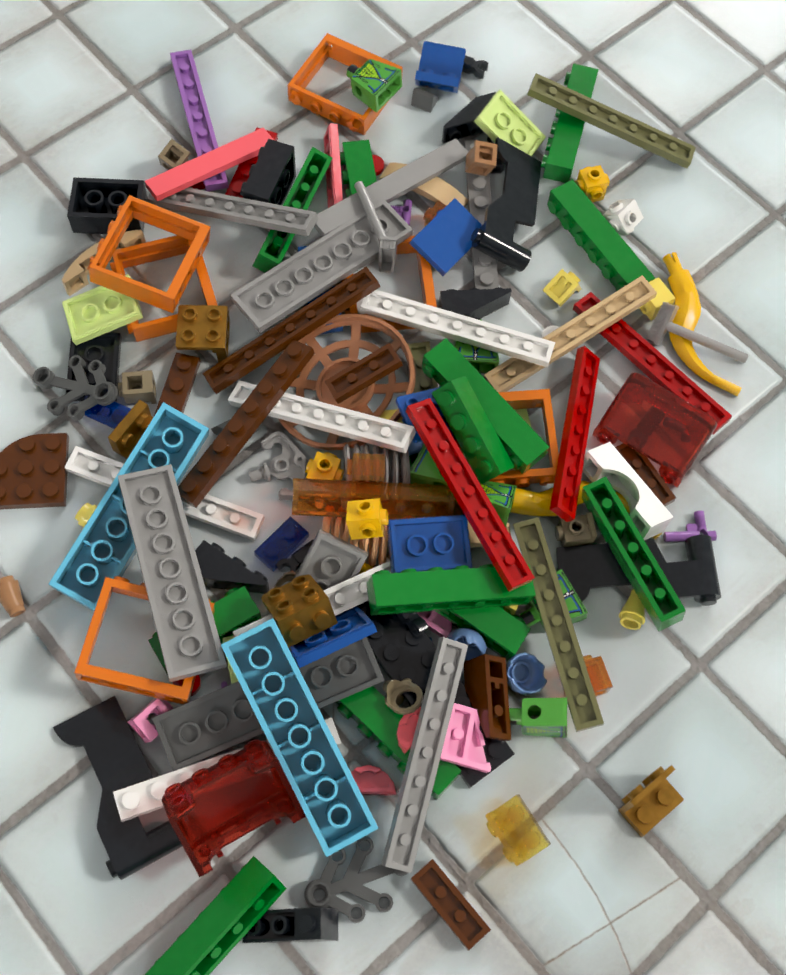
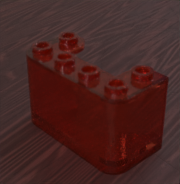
(229, 802)

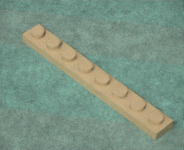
(576, 332)

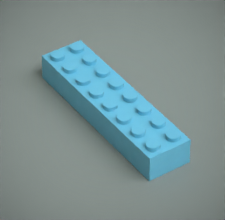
(106, 540)
(299, 737)

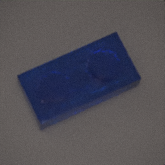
(108, 415)
(281, 543)

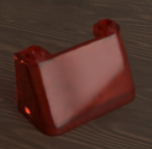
(656, 426)

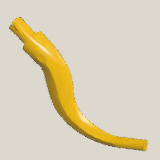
(687, 316)
(538, 504)

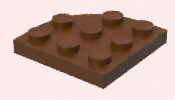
(34, 472)

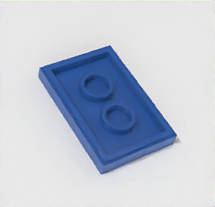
(446, 237)
(429, 543)
(351, 627)

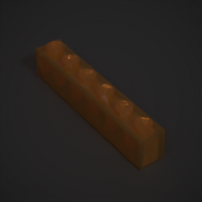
(401, 500)

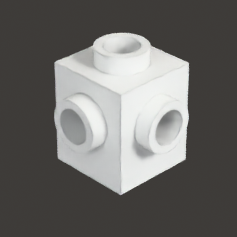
(623, 216)

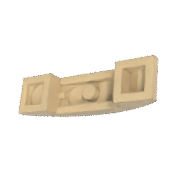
(434, 190)
(76, 275)

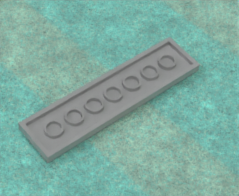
(317, 268)
(171, 573)

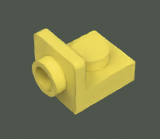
(562, 287)

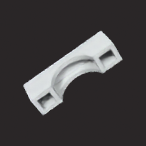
(645, 508)

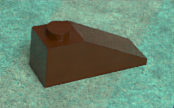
(488, 693)

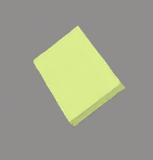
(505, 120)
(99, 313)

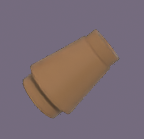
(11, 596)

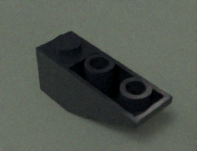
(463, 123)
(474, 301)
(226, 572)
(295, 925)

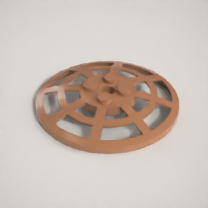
(360, 400)

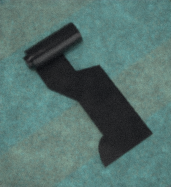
(515, 205)
(597, 568)
(117, 766)

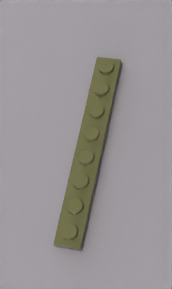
(611, 120)
(558, 626)

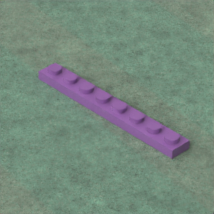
(196, 112)

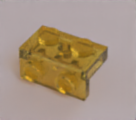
(517, 830)

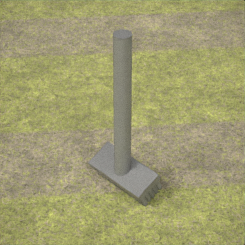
(387, 244)
(664, 323)

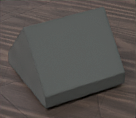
(423, 100)

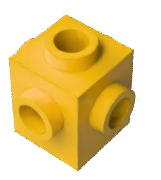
(593, 182)
(325, 467)
(366, 518)

